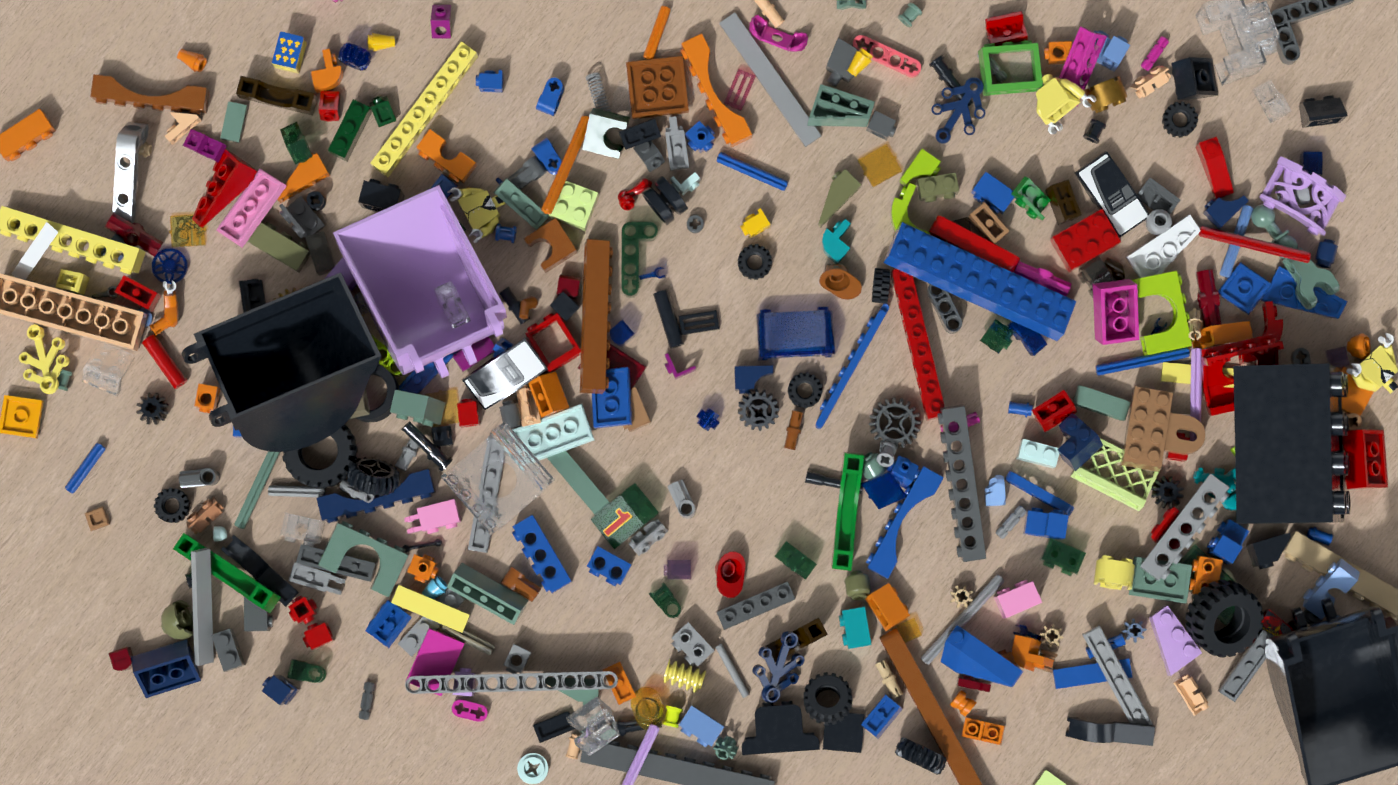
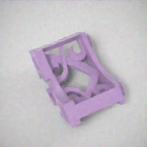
(1329, 199)

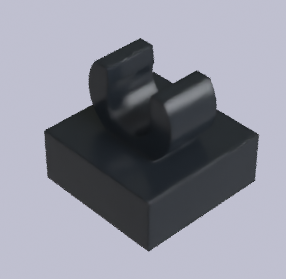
(442, 436)

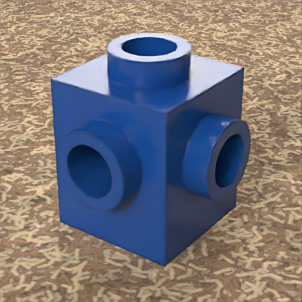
(698, 131)
(903, 471)

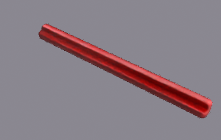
(1255, 244)

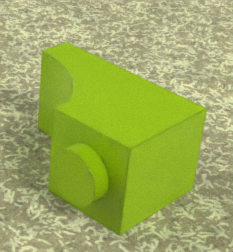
(923, 166)

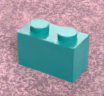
(855, 628)

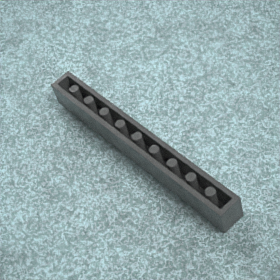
(672, 769)

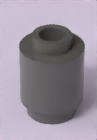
(511, 414)

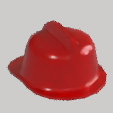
(730, 574)

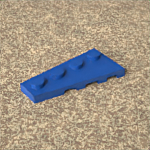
(1283, 293)

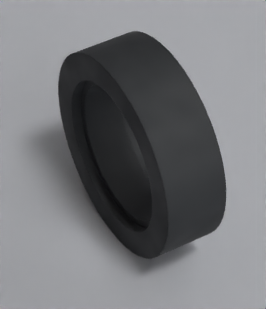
(383, 410)

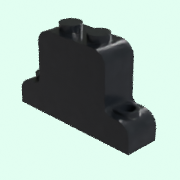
(779, 731)

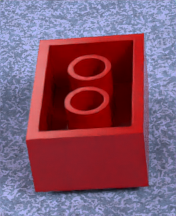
(1085, 240)

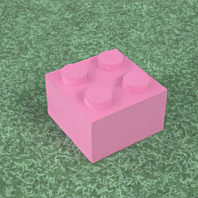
(1018, 599)

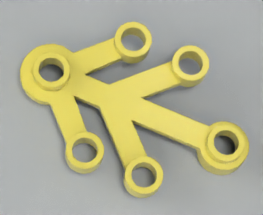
(44, 361)

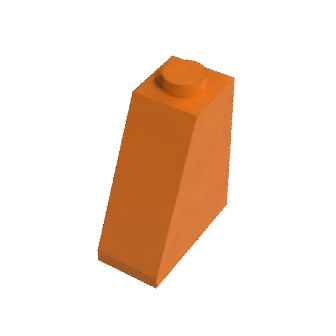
(1223, 334)

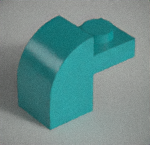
(831, 243)

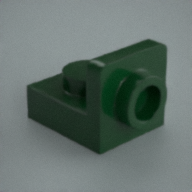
(382, 111)

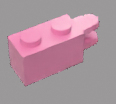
(435, 517)

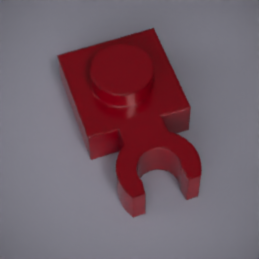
(968, 682)

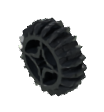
(373, 476)
(920, 756)

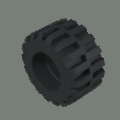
(830, 714)

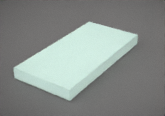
(557, 432)

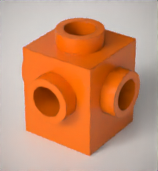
(416, 568)

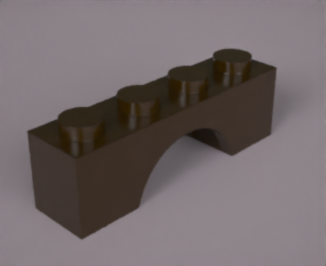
(271, 95)

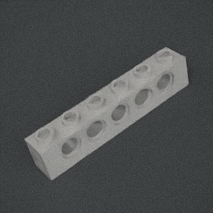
(1210, 485)

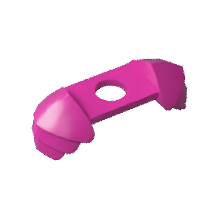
(761, 31)

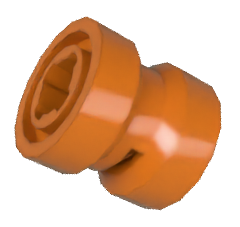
(962, 703)

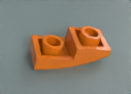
(983, 731)

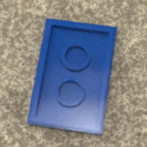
(614, 405)

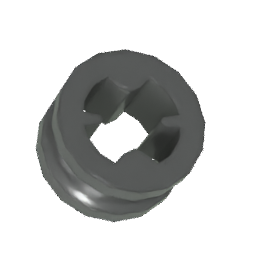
(699, 227)

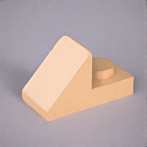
(186, 123)

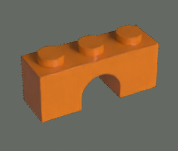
(459, 167)

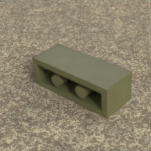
(280, 246)

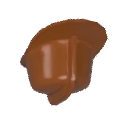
(840, 282)

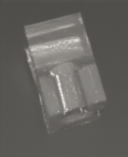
(595, 725)

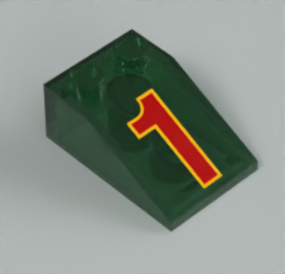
(625, 516)

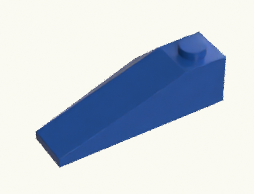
(972, 657)

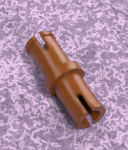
(793, 430)

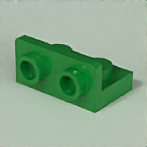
(1030, 198)

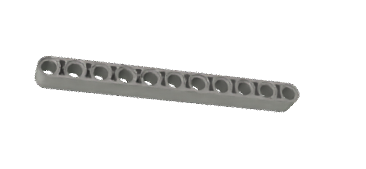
(502, 682)

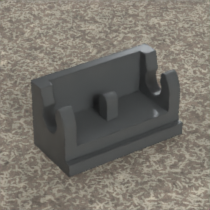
(1157, 196)

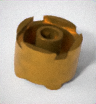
(1106, 93)

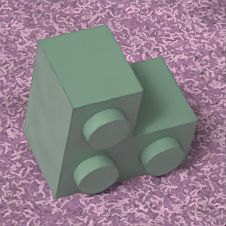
(419, 407)

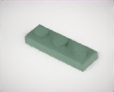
(521, 203)

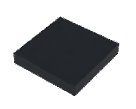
(844, 735)

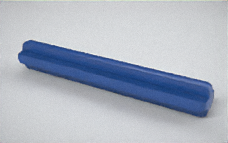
(752, 171)

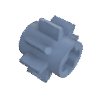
(1137, 634)

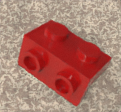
(1006, 28)

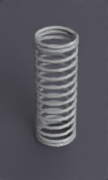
(593, 77)

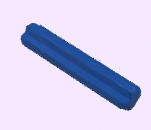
(85, 468)

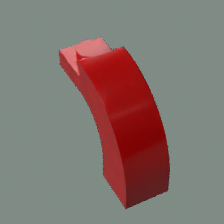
(1271, 326)

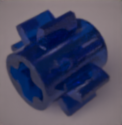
(707, 419)

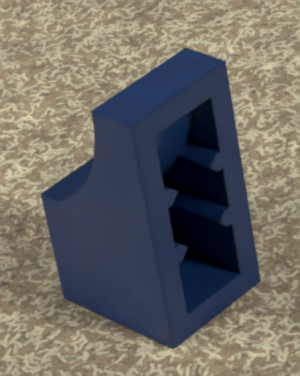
(1221, 211)
(748, 376)

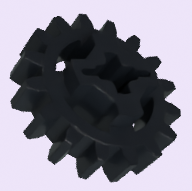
(762, 402)

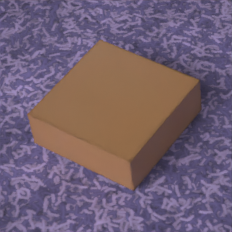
(97, 519)

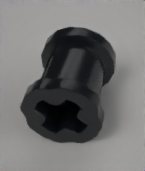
(1094, 131)
(317, 195)

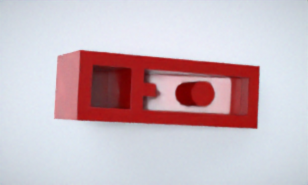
(1215, 167)

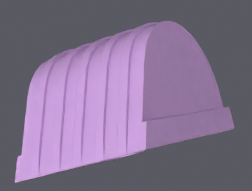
(400, 262)

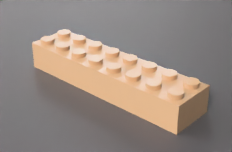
(71, 312)

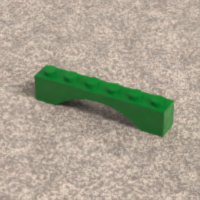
(847, 511)
(231, 575)

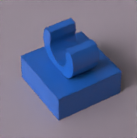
(500, 346)

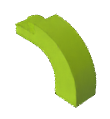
(899, 208)

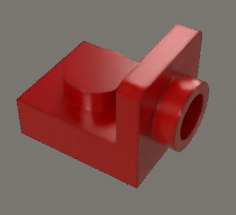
(329, 106)

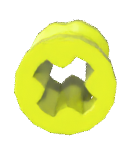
(672, 716)

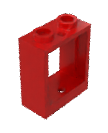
(563, 359)

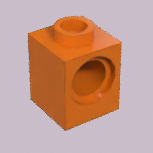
(1064, 46)
(201, 392)

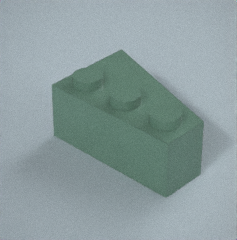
(839, 108)

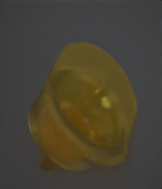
(648, 708)

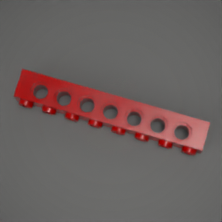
(918, 343)

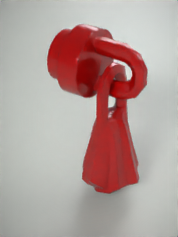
(627, 201)

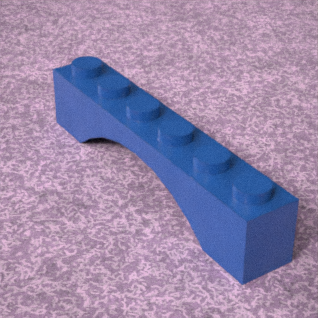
(885, 557)

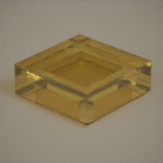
(909, 630)

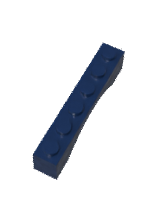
(416, 485)

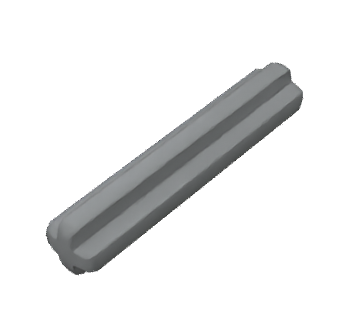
(295, 491)

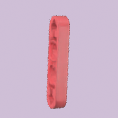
(888, 53)

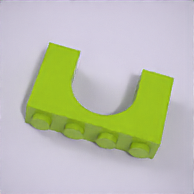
(1177, 334)

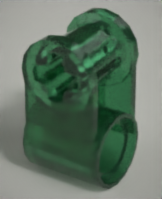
(665, 600)
(303, 671)

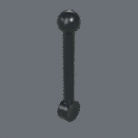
(438, 542)

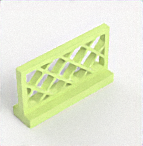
(1111, 488)

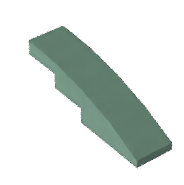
(579, 481)

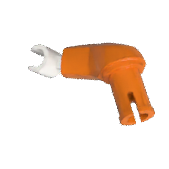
(170, 310)

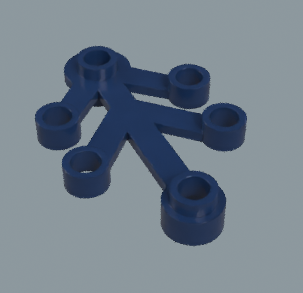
(960, 107)
(778, 669)

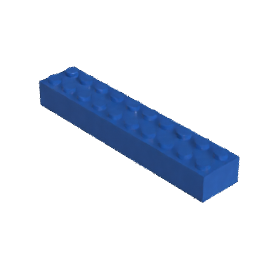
(980, 282)

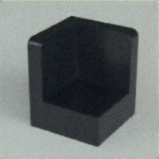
(565, 306)

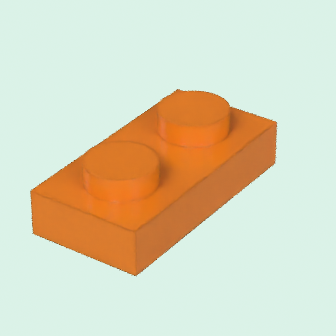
(623, 690)

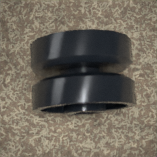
(666, 199)

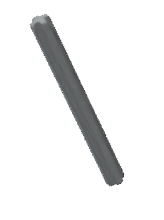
(963, 618)

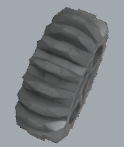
(908, 412)

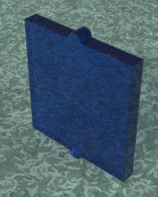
(884, 490)

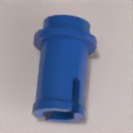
(1020, 408)
(1319, 536)

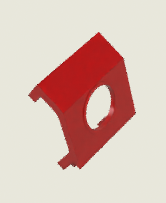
(1221, 398)

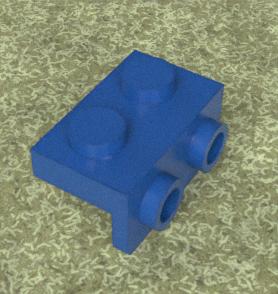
(388, 623)

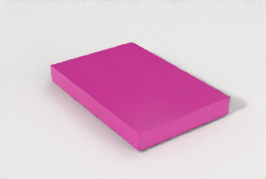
(435, 657)

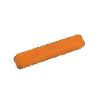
(656, 33)

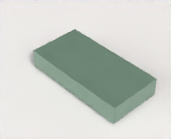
(234, 122)

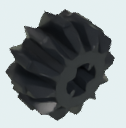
(156, 401)
(1160, 492)

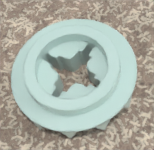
(523, 767)

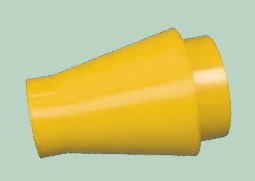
(378, 41)
(859, 62)

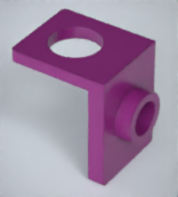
(441, 18)
(671, 369)

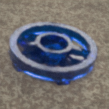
(169, 265)

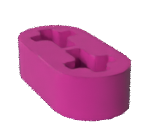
(468, 715)

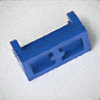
(881, 716)

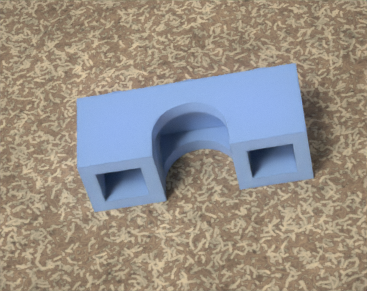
(1339, 576)

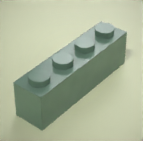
(487, 593)

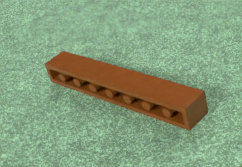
(595, 316)

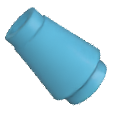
(435, 588)

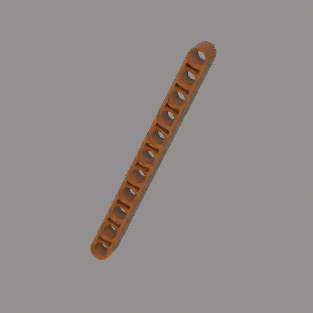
(929, 708)

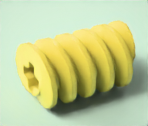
(684, 676)

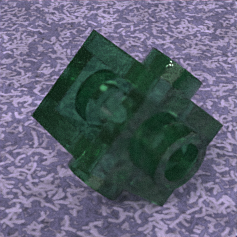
(997, 336)

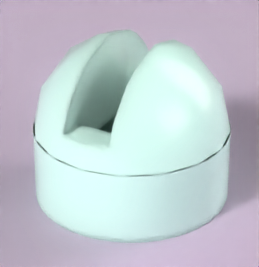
(219, 533)

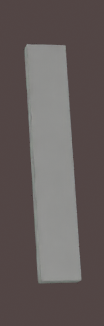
(490, 483)
(202, 606)
(1116, 676)

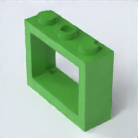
(1009, 88)

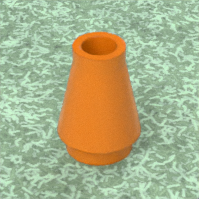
(192, 60)

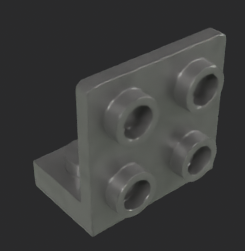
(303, 218)

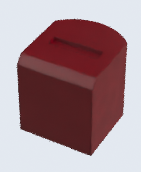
(569, 285)
(121, 659)

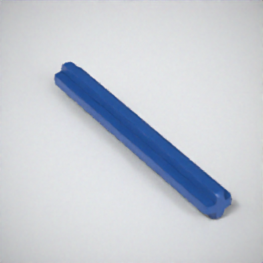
(1141, 361)

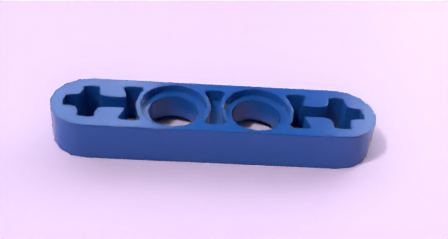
(1039, 493)

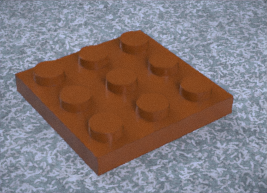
(657, 87)

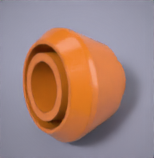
(1359, 346)

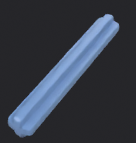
(1233, 250)

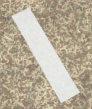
(35, 252)

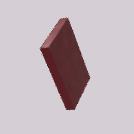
(619, 359)

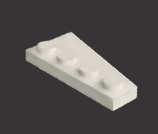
(1163, 249)

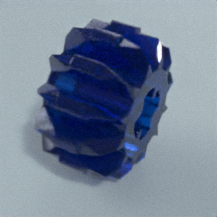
(354, 56)

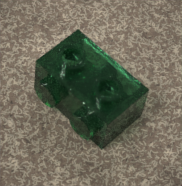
(1062, 557)

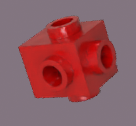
(295, 610)

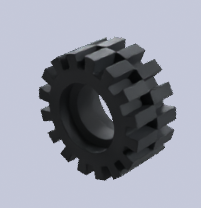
(1183, 108)
(754, 273)
(881, 285)
(813, 382)
(183, 505)

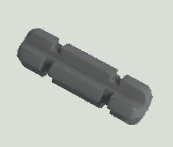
(366, 700)

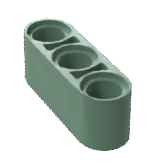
(1101, 403)

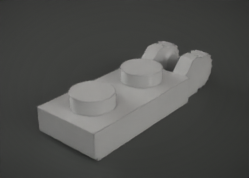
(314, 578)

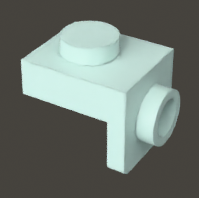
(689, 184)

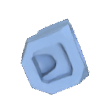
(995, 492)

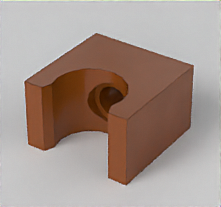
(554, 235)

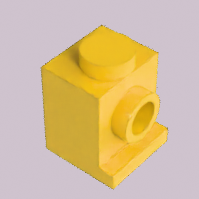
(755, 224)

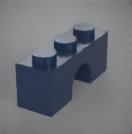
(279, 689)

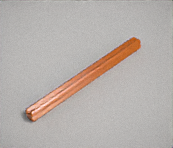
(565, 166)

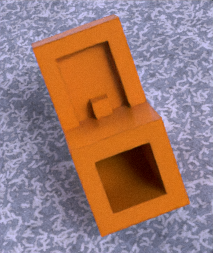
(327, 78)
(1026, 651)

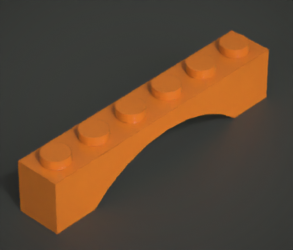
(733, 125)

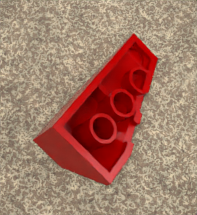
(229, 180)

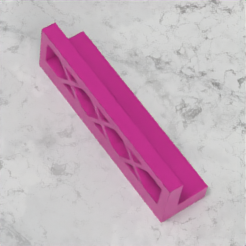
(1080, 52)

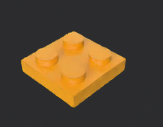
(20, 416)

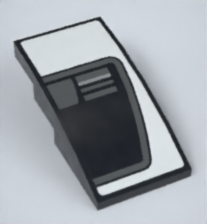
(1112, 193)
(504, 374)

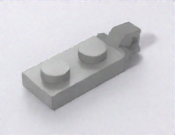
(676, 146)

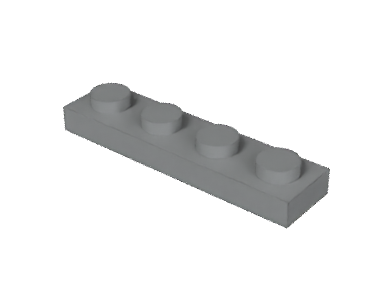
(413, 639)

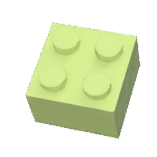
(575, 206)

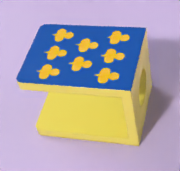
(289, 52)

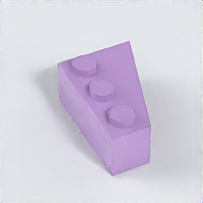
(1173, 640)

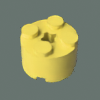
(1114, 573)

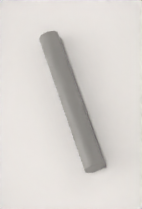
(732, 670)

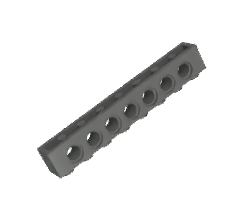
(976, 550)

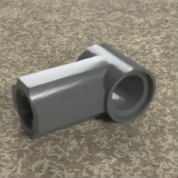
(531, 171)
(197, 478)

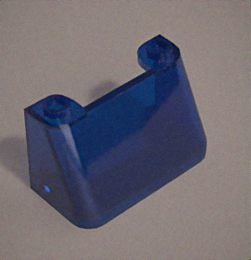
(795, 334)

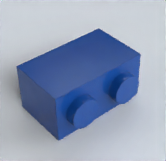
(992, 193)

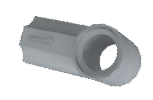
(681, 497)

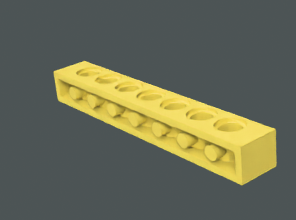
(424, 109)
(132, 255)

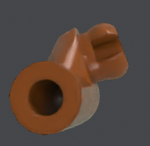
(527, 304)

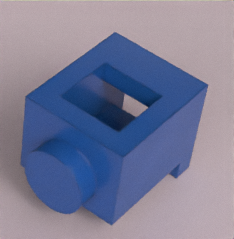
(490, 81)

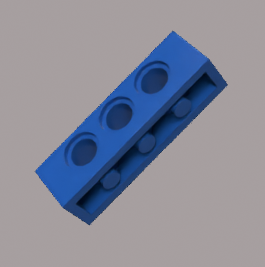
(561, 577)

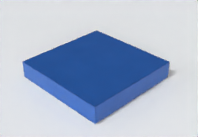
(1244, 288)

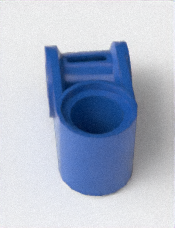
(550, 99)
(547, 154)

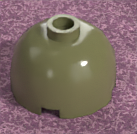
(177, 620)

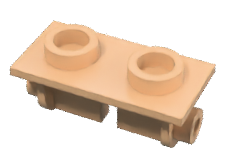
(1144, 83)
(527, 406)
(1186, 687)

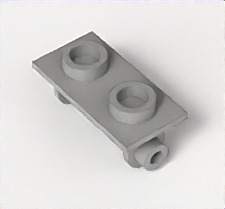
(655, 532)

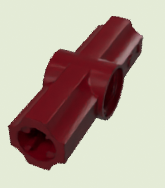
(125, 229)
(1208, 298)

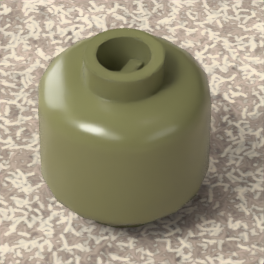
(857, 585)

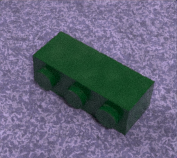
(350, 130)

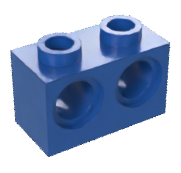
(610, 562)

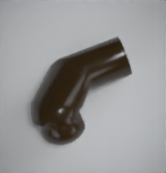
(1116, 269)

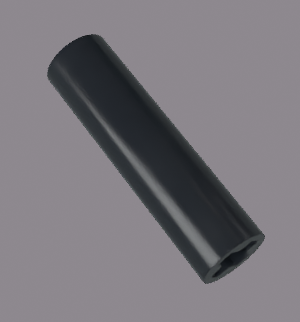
(668, 319)

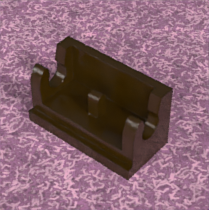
(1063, 202)

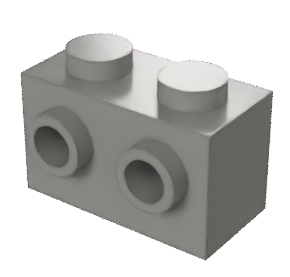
(692, 644)

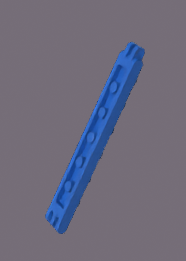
(847, 372)

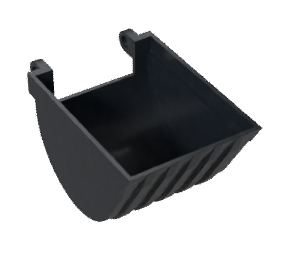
(290, 366)
(1338, 692)

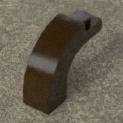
(806, 635)

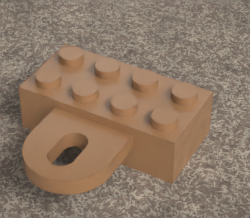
(1153, 430)

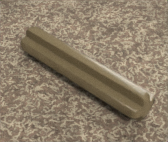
(470, 639)

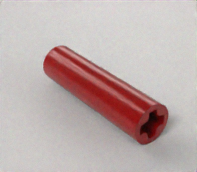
(164, 361)

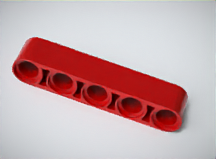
(972, 243)

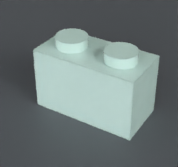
(1038, 453)

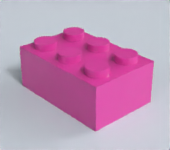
(1115, 311)

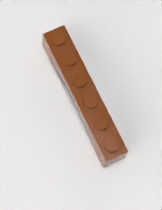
(189, 98)

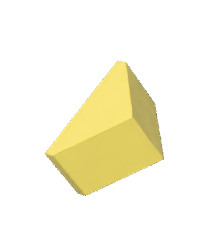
(72, 282)

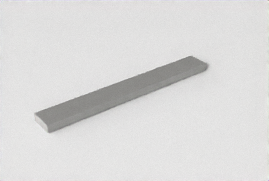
(769, 79)

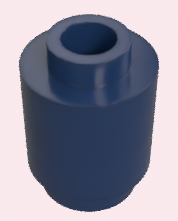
(1326, 253)

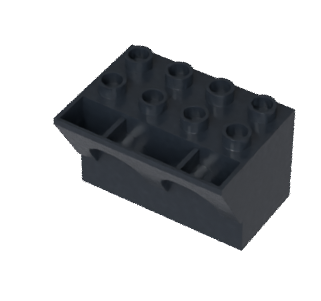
(1290, 443)

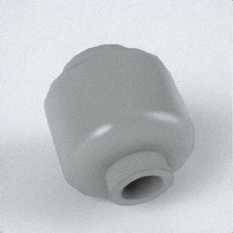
(1161, 216)

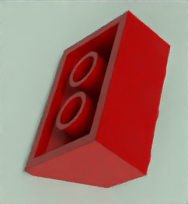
(1366, 459)

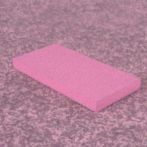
(251, 208)

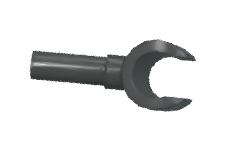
(106, 294)

